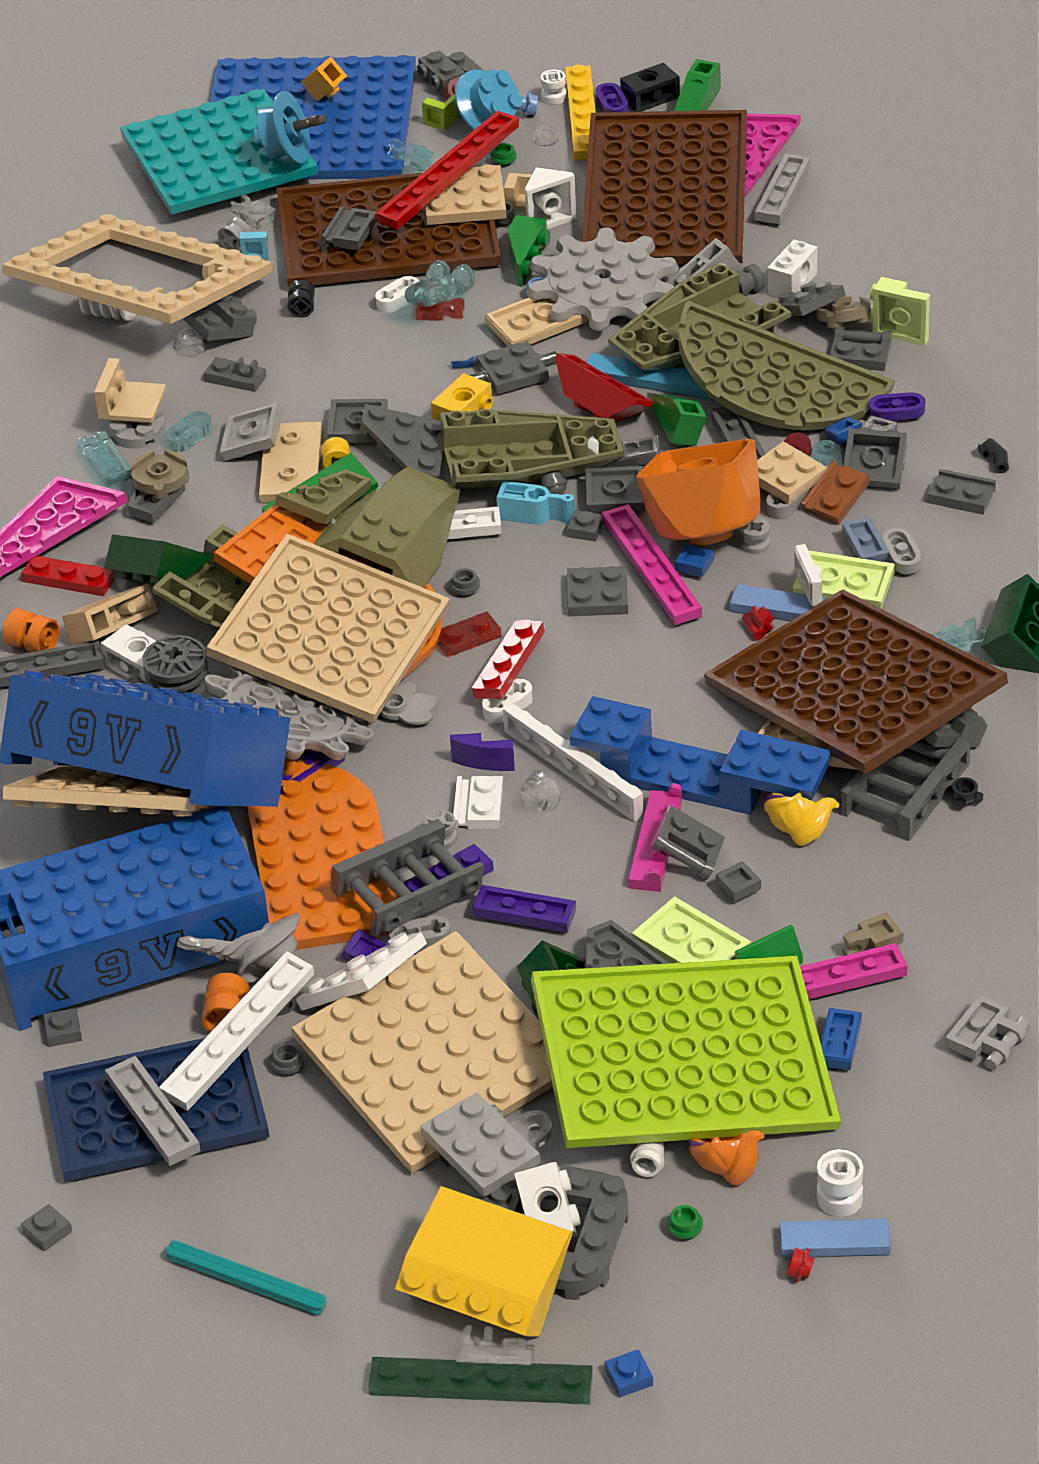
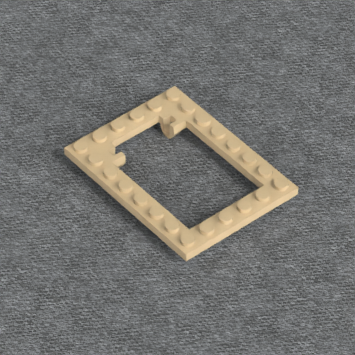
(222, 269)

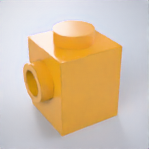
(324, 79)

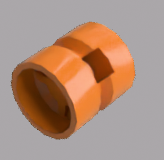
(30, 632)
(221, 996)

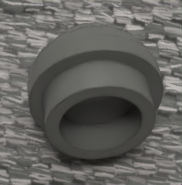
(554, 483)

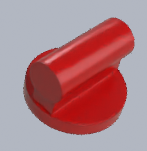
(758, 621)

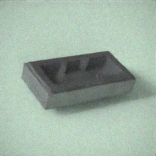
(637, 452)

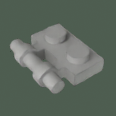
(979, 1025)

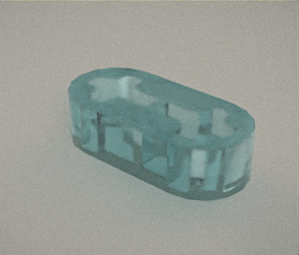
(189, 431)

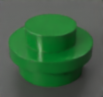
(503, 154)
(684, 1222)

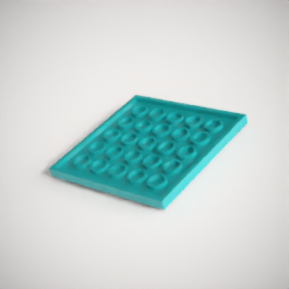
(209, 153)

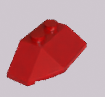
(596, 390)

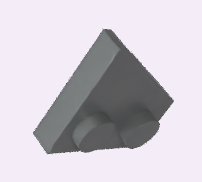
(149, 508)

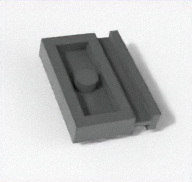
(349, 228)
(961, 491)

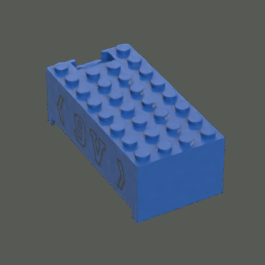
(160, 736)
(116, 908)

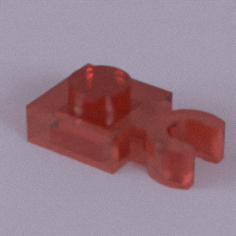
(452, 308)

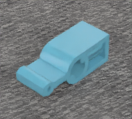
(533, 504)

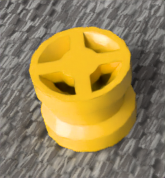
(332, 448)

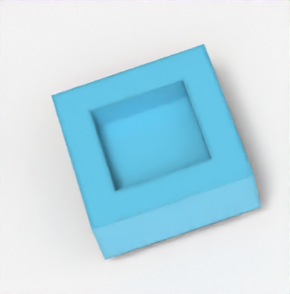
(255, 244)

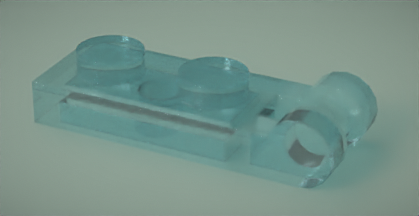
(105, 458)

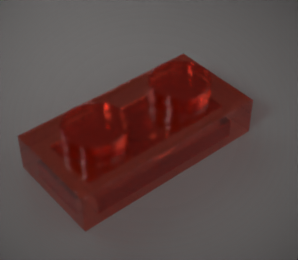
(468, 634)

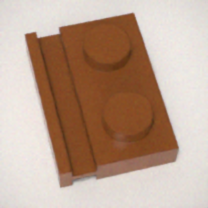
(836, 492)

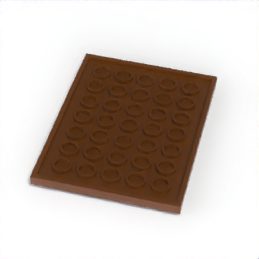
(668, 179)
(386, 251)
(855, 680)

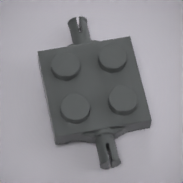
(513, 367)

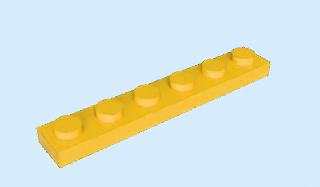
(580, 107)

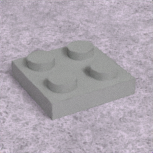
(251, 431)

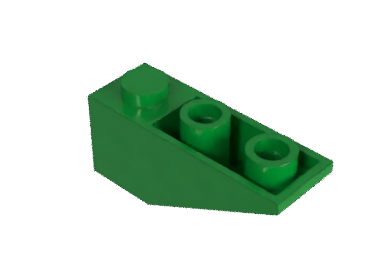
(700, 86)
(526, 240)
(679, 418)

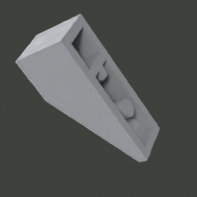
(711, 255)

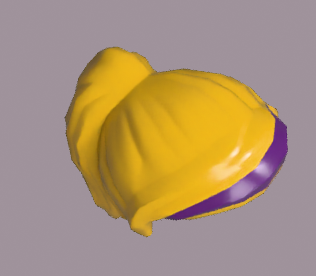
(799, 816)

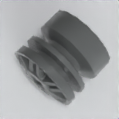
(177, 664)

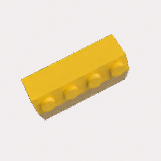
(485, 1262)

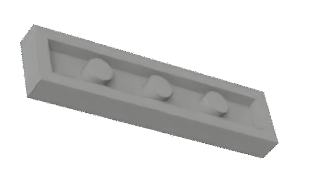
(782, 189)
(152, 1110)

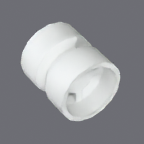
(839, 1183)

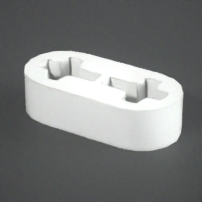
(393, 295)
(519, 694)

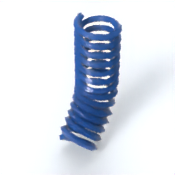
(462, 364)

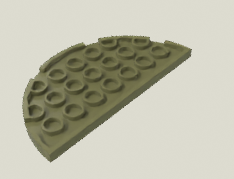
(771, 375)

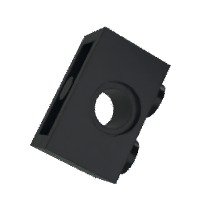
(650, 87)

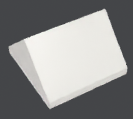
(551, 196)

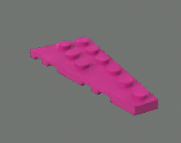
(764, 141)
(52, 517)

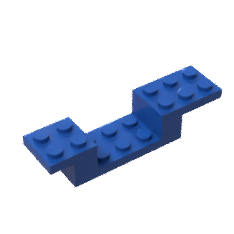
(706, 777)

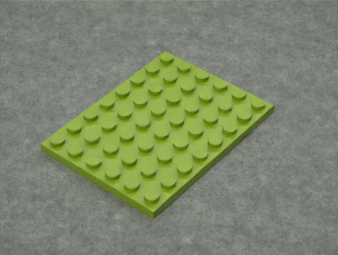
(683, 1051)

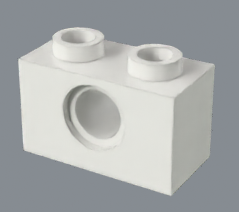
(792, 268)
(125, 651)
(544, 1181)

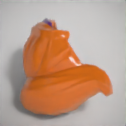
(728, 1156)

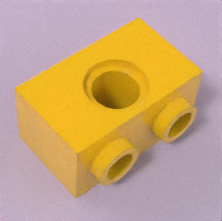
(463, 395)

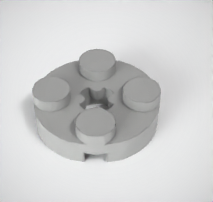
(135, 437)

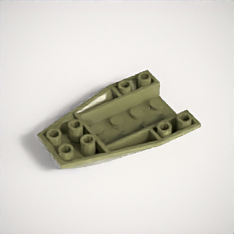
(653, 335)
(521, 447)

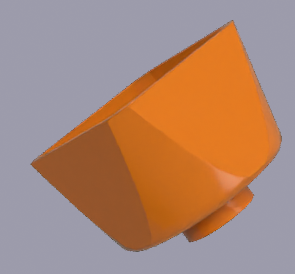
(702, 491)

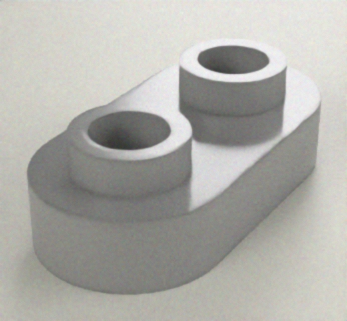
(902, 550)

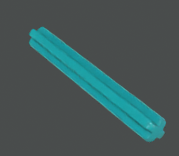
(246, 1277)

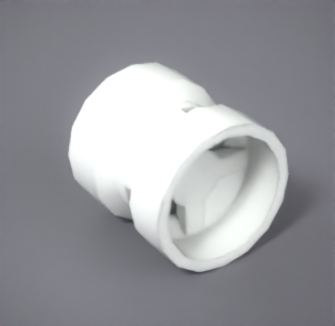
(554, 89)

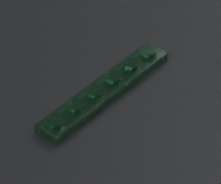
(481, 1380)

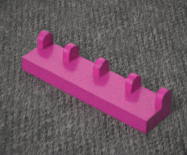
(648, 865)

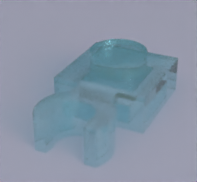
(414, 155)
(964, 636)

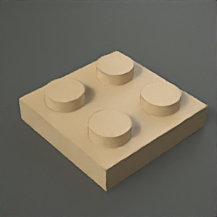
(788, 472)

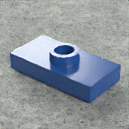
(840, 1037)

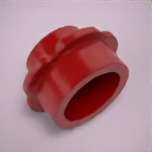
(800, 1264)

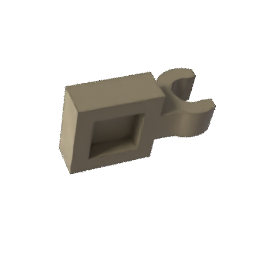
(873, 933)

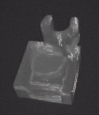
(255, 214)

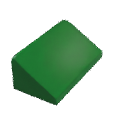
(777, 944)

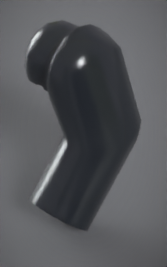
(999, 454)

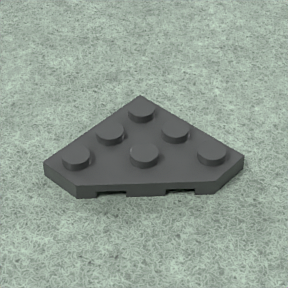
(405, 438)
(613, 947)

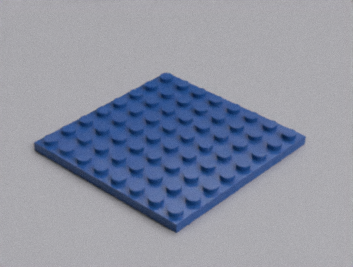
(360, 116)

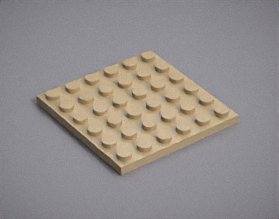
(328, 627)
(97, 788)
(426, 1043)

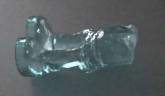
(440, 284)

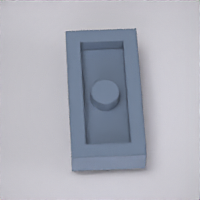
(865, 539)

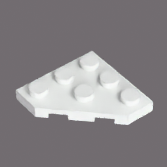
(361, 972)

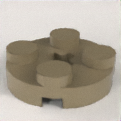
(844, 310)
(159, 473)

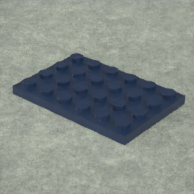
(102, 1136)

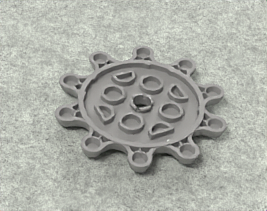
(578, 290)
(311, 723)

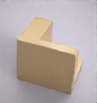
(515, 190)

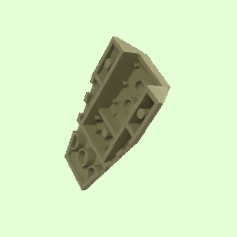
(398, 525)
(210, 590)

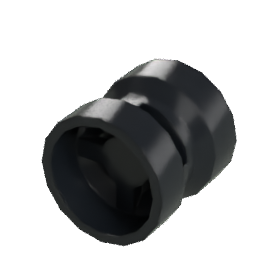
(300, 298)

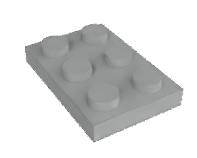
(480, 1144)

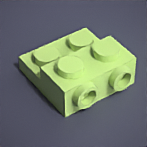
(900, 311)

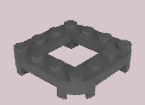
(600, 1232)

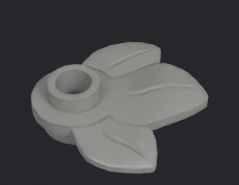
(410, 706)

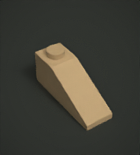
(109, 614)

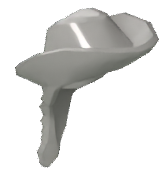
(253, 951)

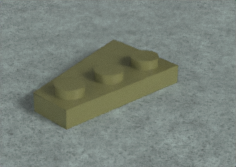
(327, 498)

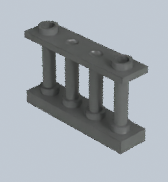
(922, 798)
(399, 853)

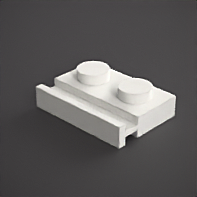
(478, 802)

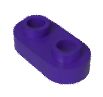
(611, 98)
(897, 406)

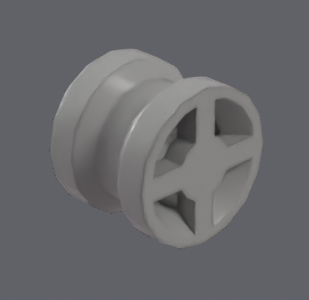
(230, 234)
(755, 536)
(449, 821)

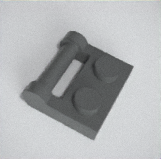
(864, 355)
(688, 841)

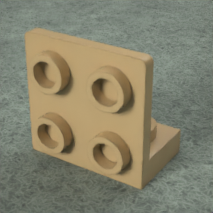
(124, 399)

